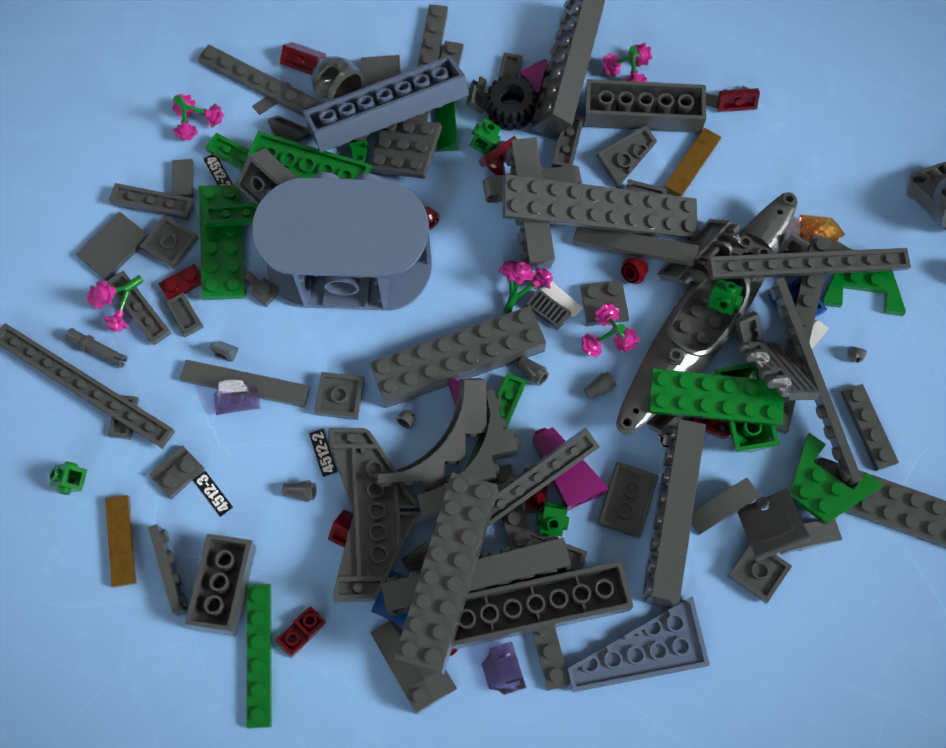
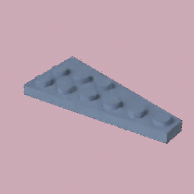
(656, 648)

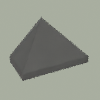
(287, 129)

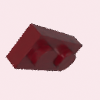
(183, 281)

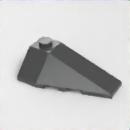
(419, 684)

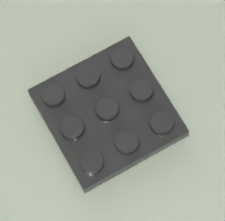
(406, 148)

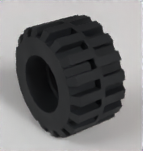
(511, 89)

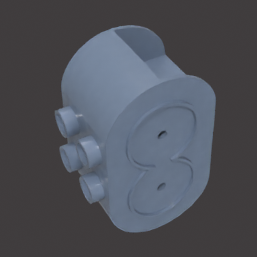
(344, 242)

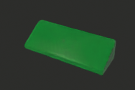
(448, 136)

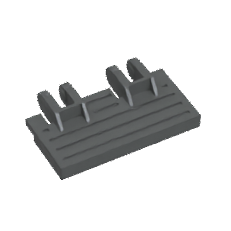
(712, 238)
(778, 370)

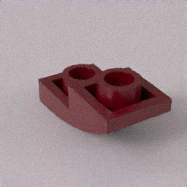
(300, 632)

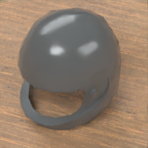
(336, 77)

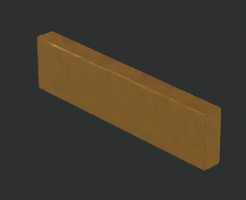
(692, 162)
(120, 541)

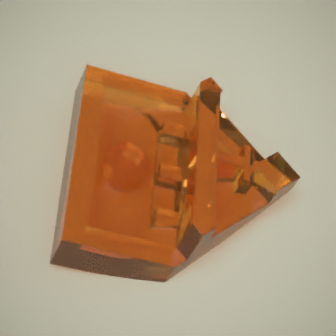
(821, 226)

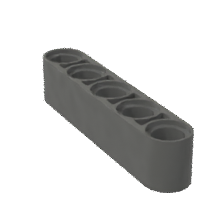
(494, 185)

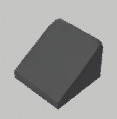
(224, 350)

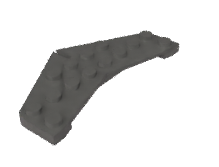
(377, 524)

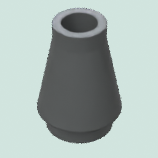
(534, 372)
(602, 384)
(300, 490)

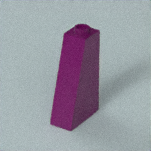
(576, 484)

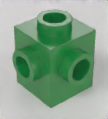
(487, 133)
(725, 297)
(67, 478)
(550, 512)

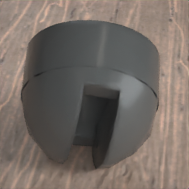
(856, 354)
(406, 419)

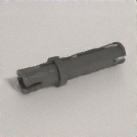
(88, 343)

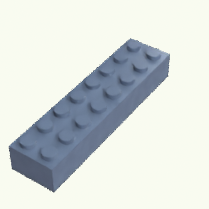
(386, 103)

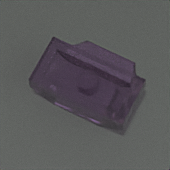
(235, 396)
(503, 669)

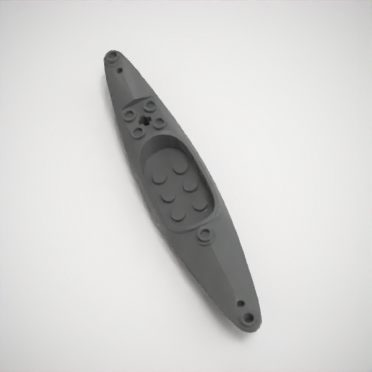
(698, 332)

